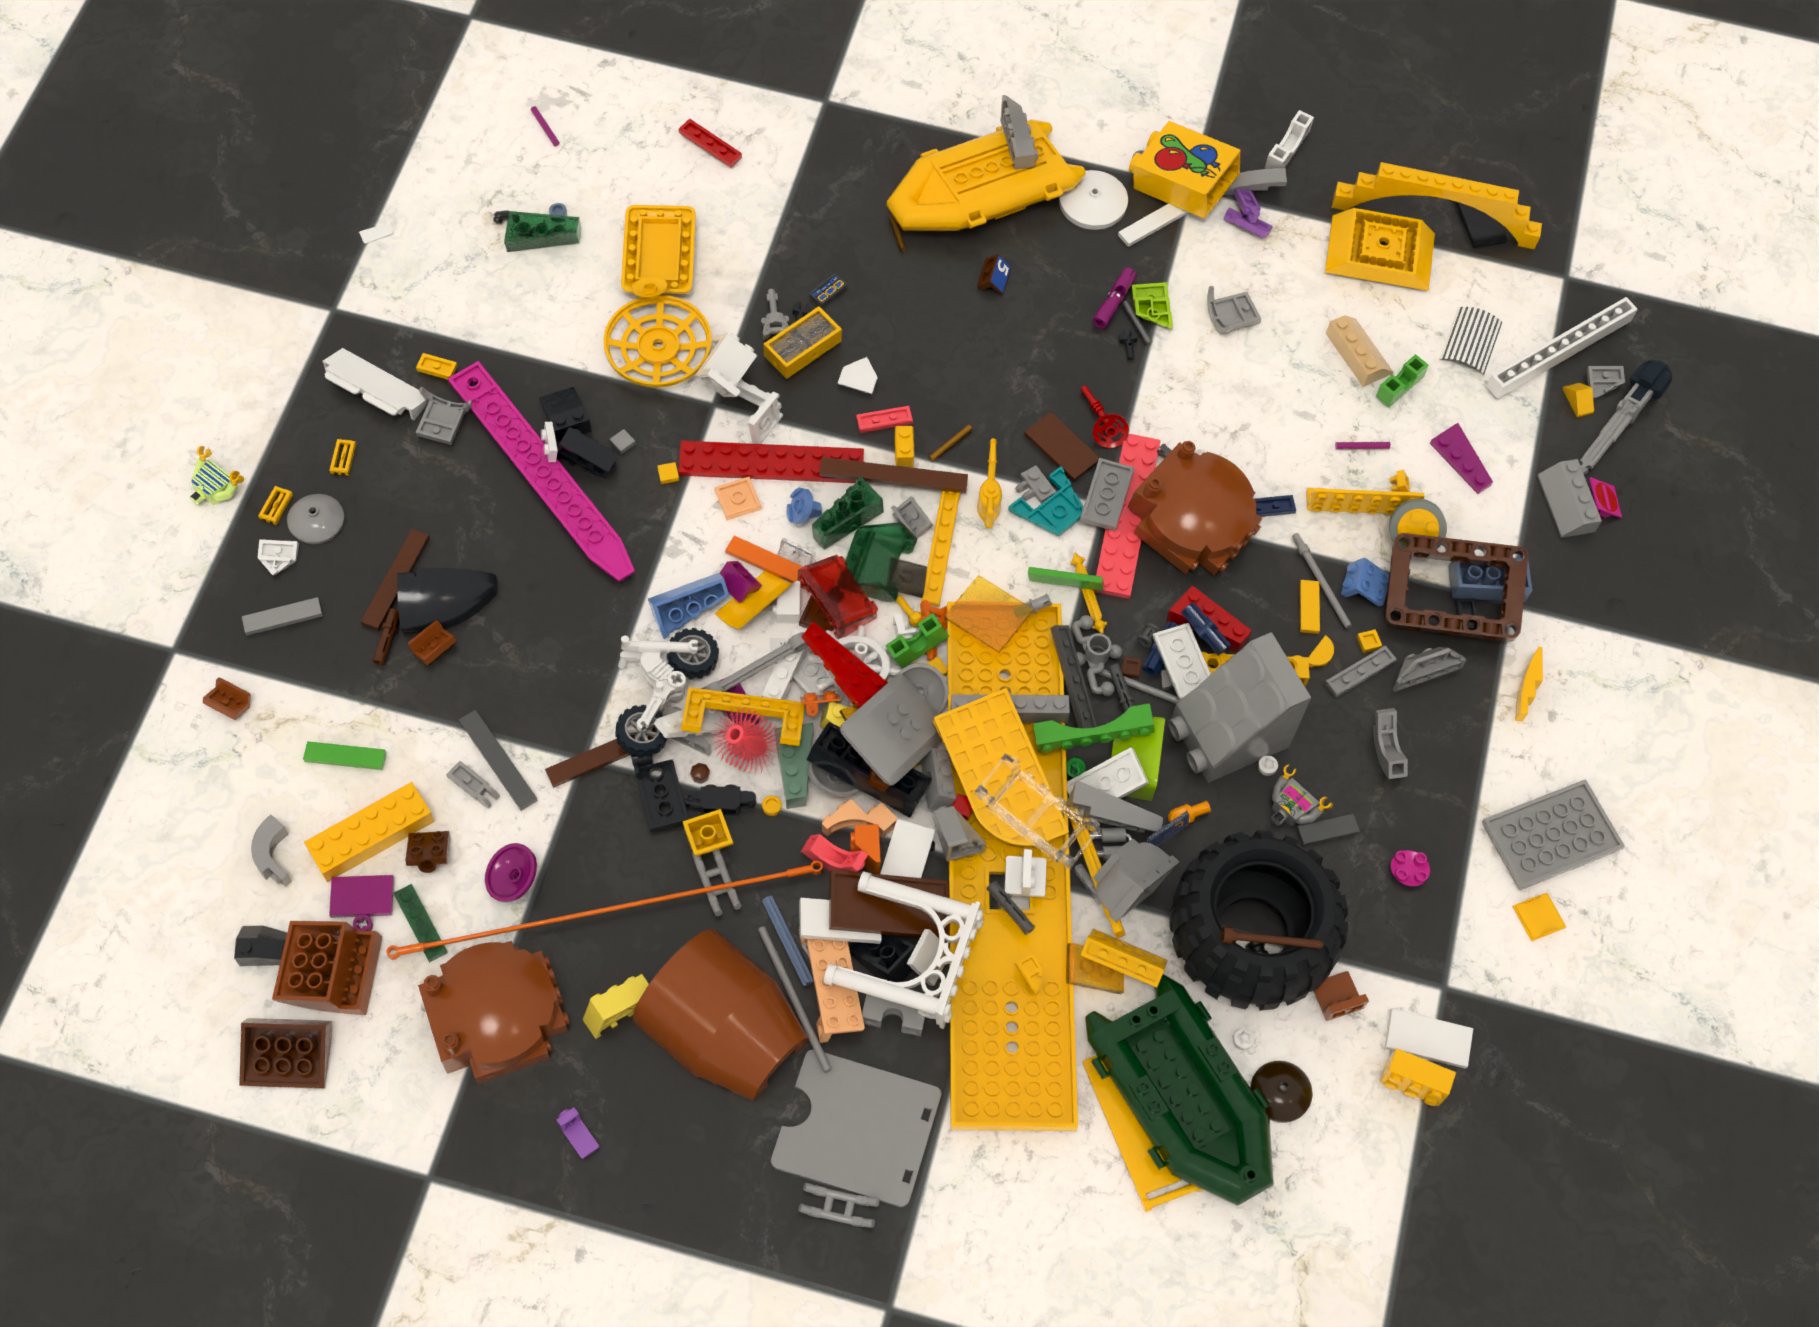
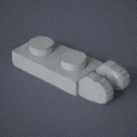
(471, 783)

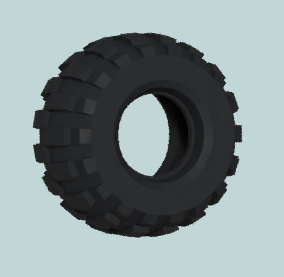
(1285, 880)

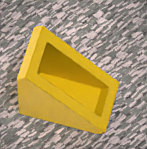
(1580, 398)

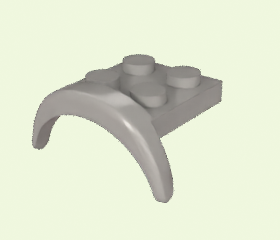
(1232, 311)
(441, 418)

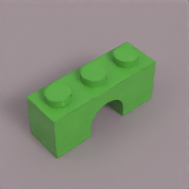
(1396, 387)
(908, 650)

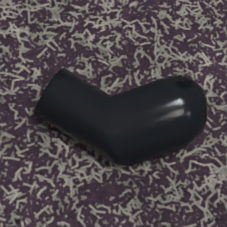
(499, 215)

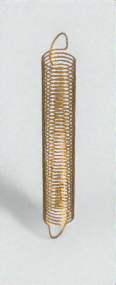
(896, 233)

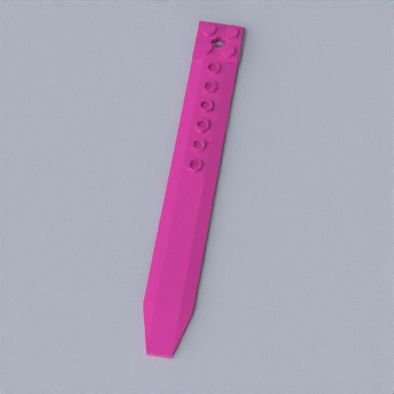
(547, 478)

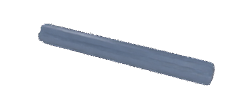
(787, 941)

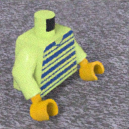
(212, 481)

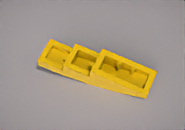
(1531, 680)

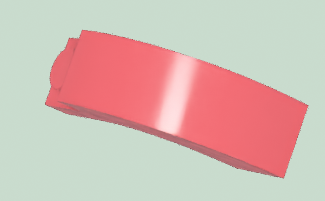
(832, 857)

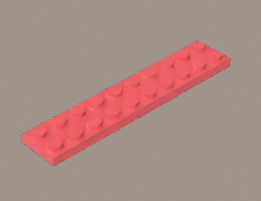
(1122, 546)

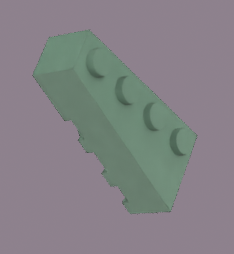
(795, 767)

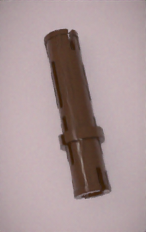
(388, 629)

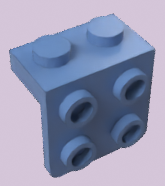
(1367, 580)

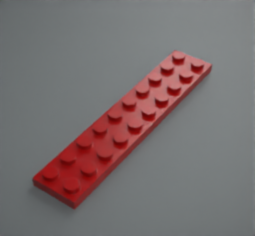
(760, 460)

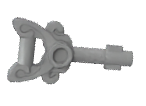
(774, 318)

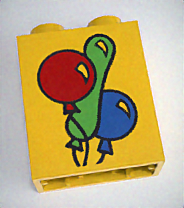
(1185, 169)

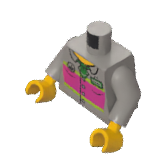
(1294, 803)

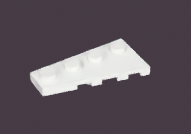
(671, 724)

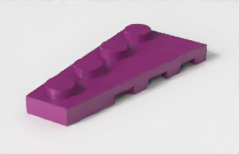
(1461, 456)

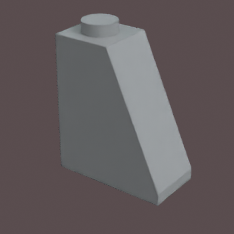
(956, 834)

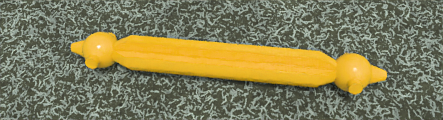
(1089, 595)

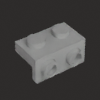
(912, 517)

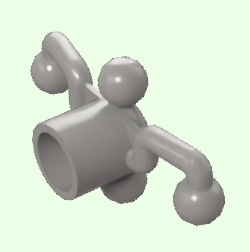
(1095, 660)

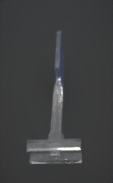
(1155, 839)

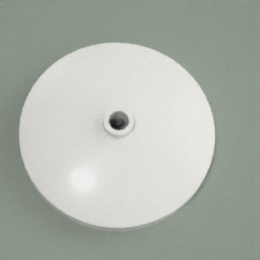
(1095, 202)

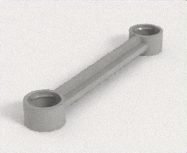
(794, 644)

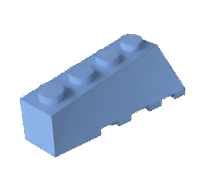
(686, 602)

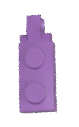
(1248, 204)
(1260, 228)

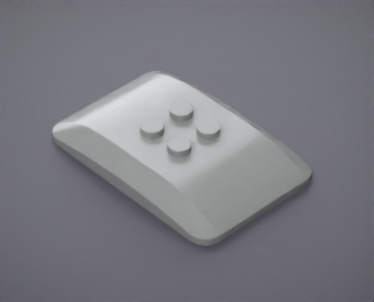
(893, 729)

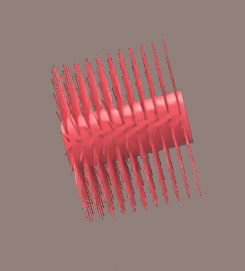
(746, 740)

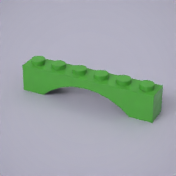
(1133, 722)

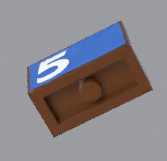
(994, 274)

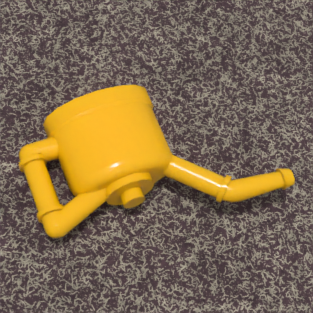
(990, 492)

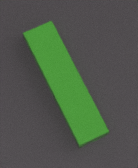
(1066, 578)
(344, 755)

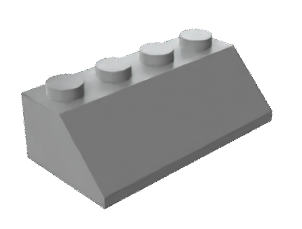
(1569, 499)

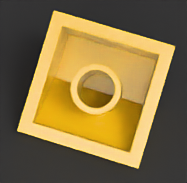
(707, 833)

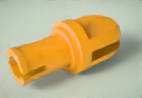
(1194, 811)

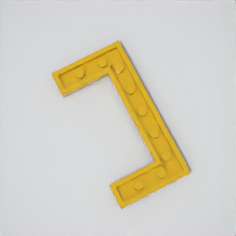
(699, 699)

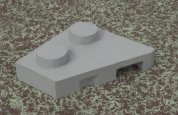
(1604, 379)

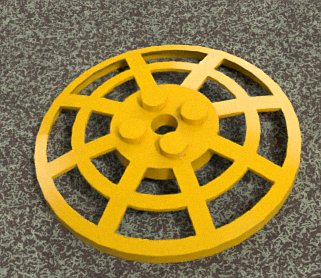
(657, 334)

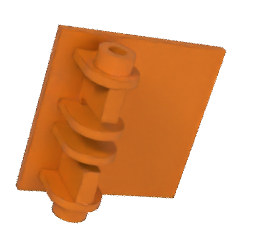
(811, 700)

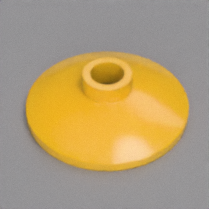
(649, 287)

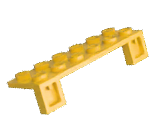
(1356, 500)

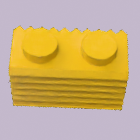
(904, 446)

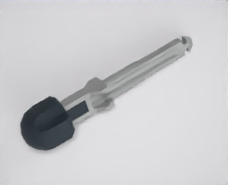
(1647, 382)

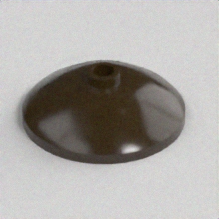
(1284, 1104)

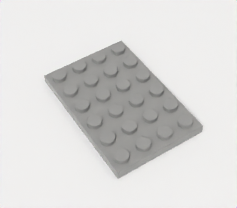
(1553, 834)

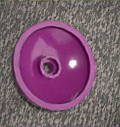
(510, 872)

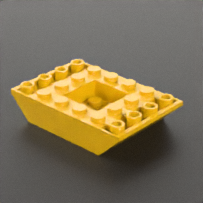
(1357, 250)

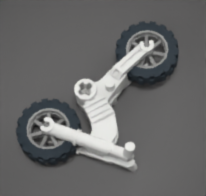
(661, 676)

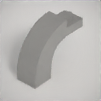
(1387, 746)
(264, 842)

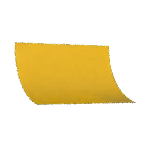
(739, 614)

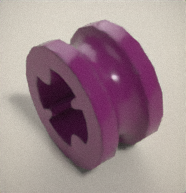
(360, 919)

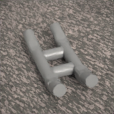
(720, 869)
(850, 1199)

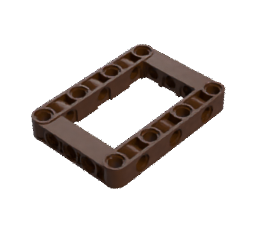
(1463, 552)

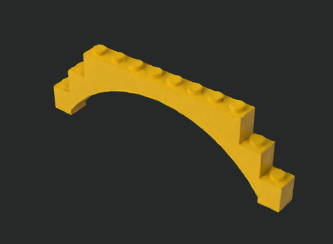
(1398, 180)

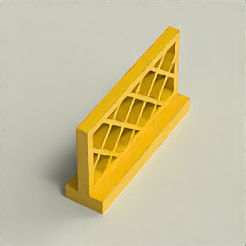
(1124, 957)

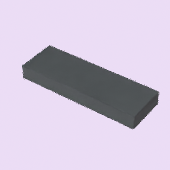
(1328, 830)

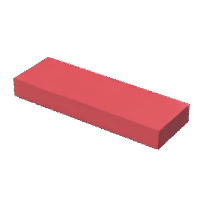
(884, 419)

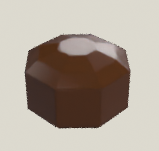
(700, 773)

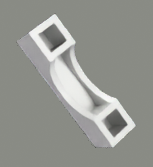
(1296, 133)
(783, 672)

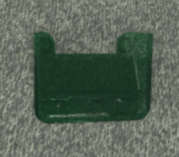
(871, 553)

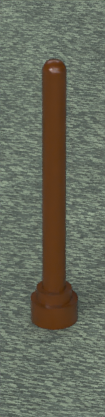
(1230, 935)

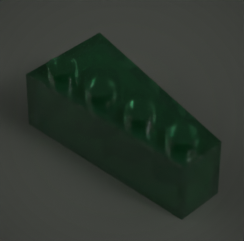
(538, 230)
(847, 514)

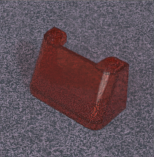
(838, 594)

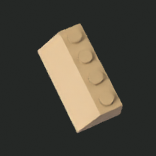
(1357, 350)

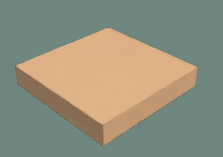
(737, 498)

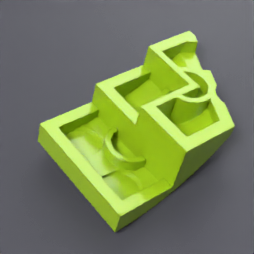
(1153, 303)

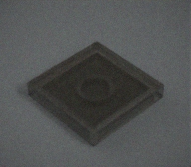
(906, 577)

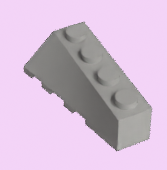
(1017, 134)

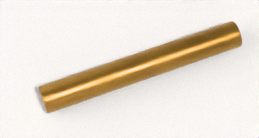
(952, 441)

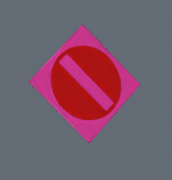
(1605, 498)

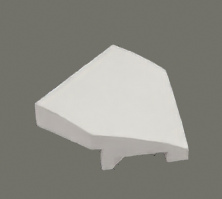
(859, 376)
(277, 554)

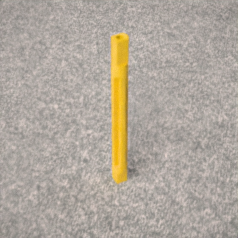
(1094, 865)

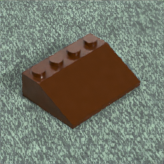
(284, 1052)

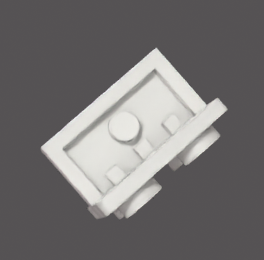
(1025, 875)

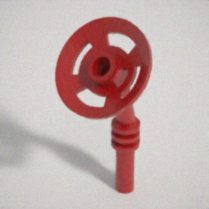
(1108, 425)

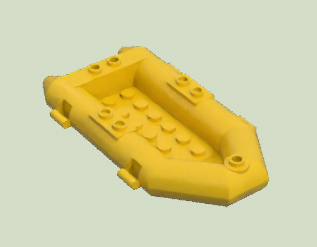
(979, 183)

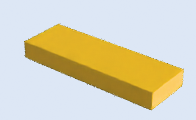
(1309, 607)

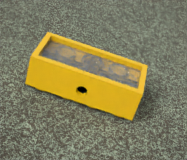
(802, 342)

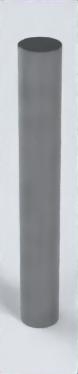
(1136, 322)

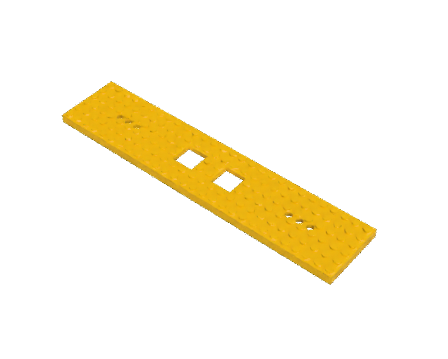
(1039, 1081)

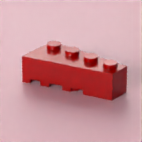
(1232, 629)

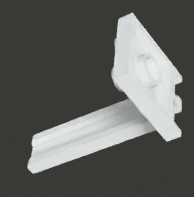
(766, 416)

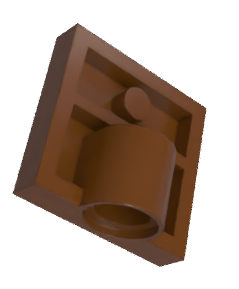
(427, 850)

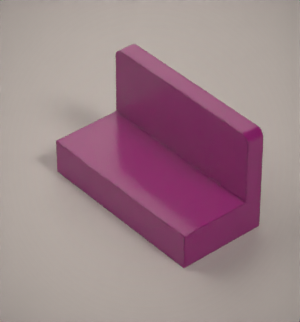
(738, 580)

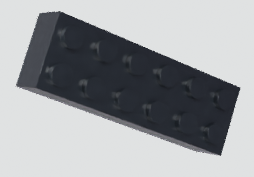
(840, 759)

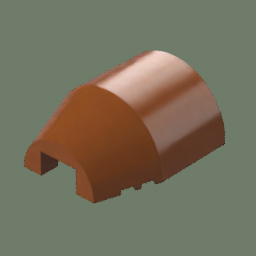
(720, 1015)

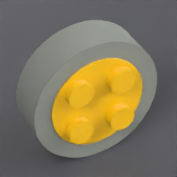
(1419, 518)

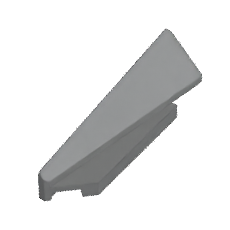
(1112, 810)

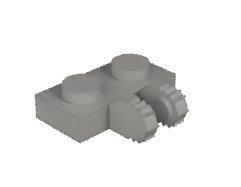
(1037, 483)

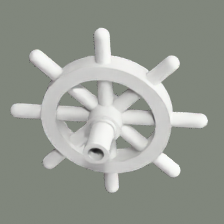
(862, 646)

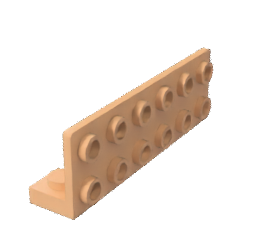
(837, 1005)

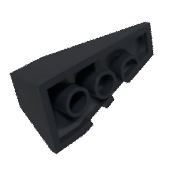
(259, 946)

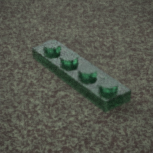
(419, 921)

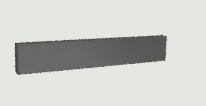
(1073, 676)
(498, 760)

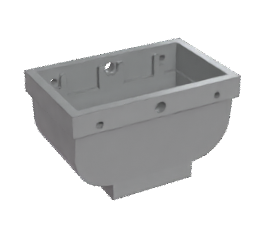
(1132, 876)

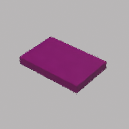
(361, 895)

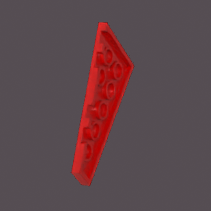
(850, 673)

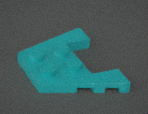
(1055, 513)

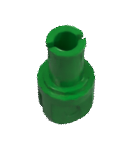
(1075, 766)

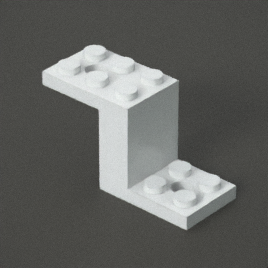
(726, 364)

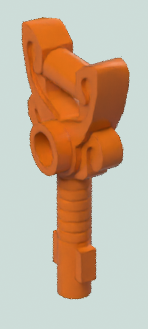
(926, 610)

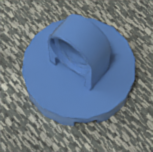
(802, 507)

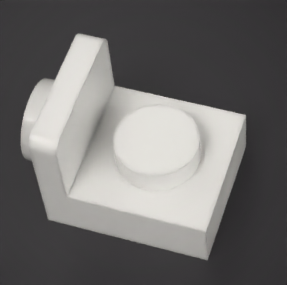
(901, 627)

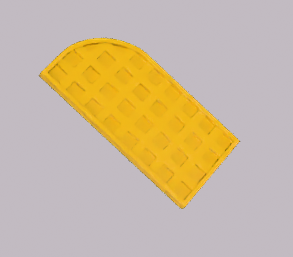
(976, 741)

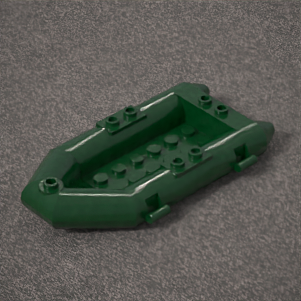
(1187, 1094)

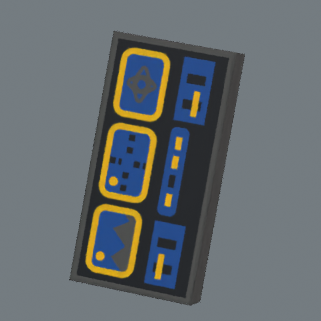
(828, 290)

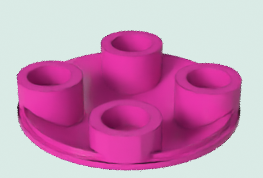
(1410, 868)

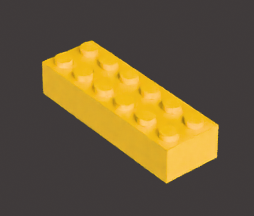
(369, 831)

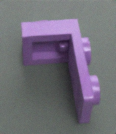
(577, 1132)

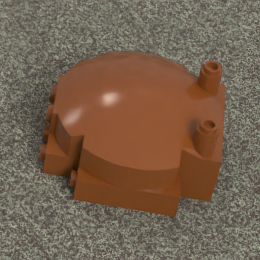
(1196, 509)
(493, 1009)

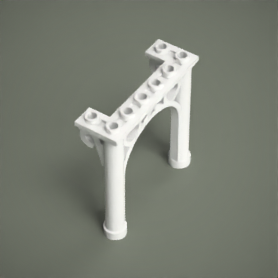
(965, 915)

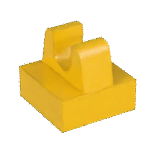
(1402, 481)

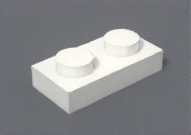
(550, 446)

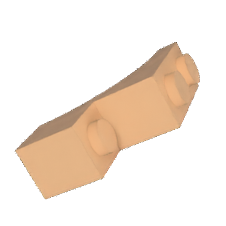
(851, 814)

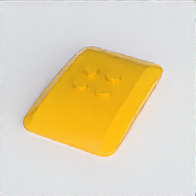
(660, 245)

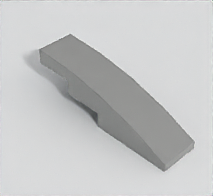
(1258, 180)

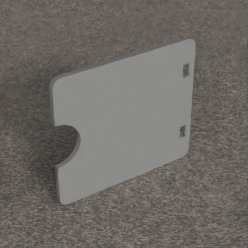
(859, 1129)

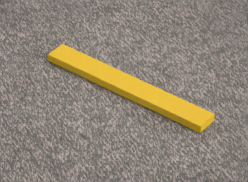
(940, 547)

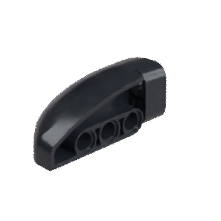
(443, 596)

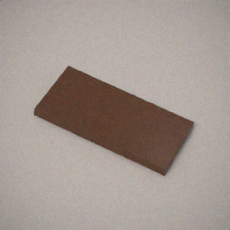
(871, 914)

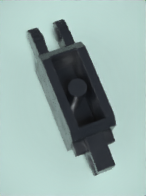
(728, 799)

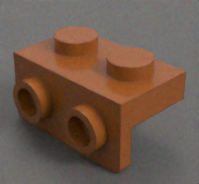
(431, 642)
(228, 699)

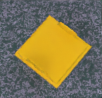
(1539, 916)

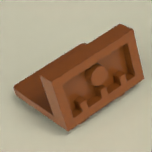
(1339, 996)

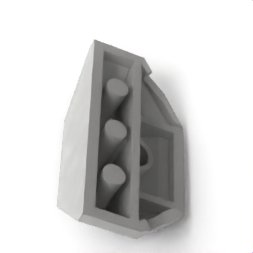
(1427, 666)

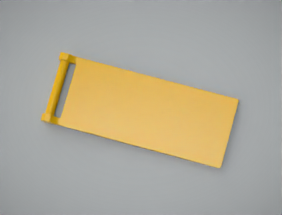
(1133, 1143)

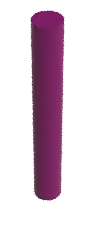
(545, 126)
(1362, 445)

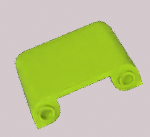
(1149, 753)

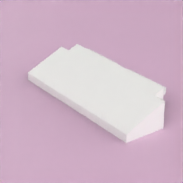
(374, 383)

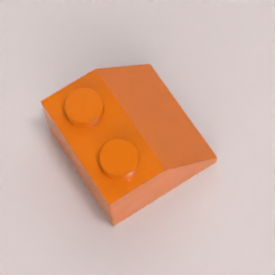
(867, 839)

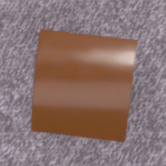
(327, 967)

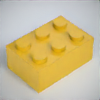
(1417, 1077)

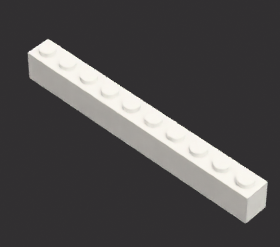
(1561, 348)

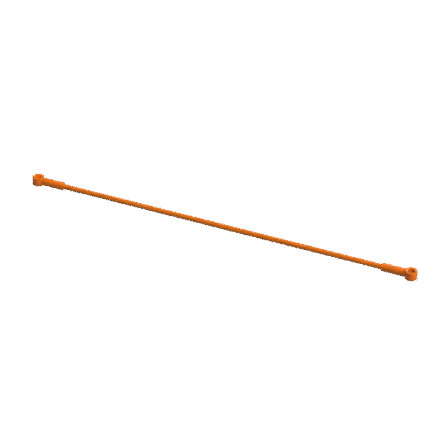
(421, 946)

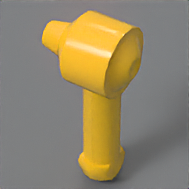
(913, 617)

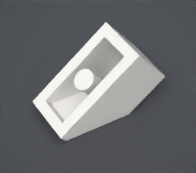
(788, 605)

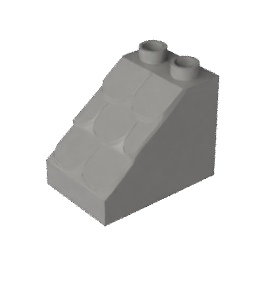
(1241, 710)

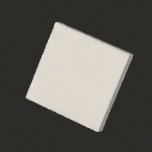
(925, 954)

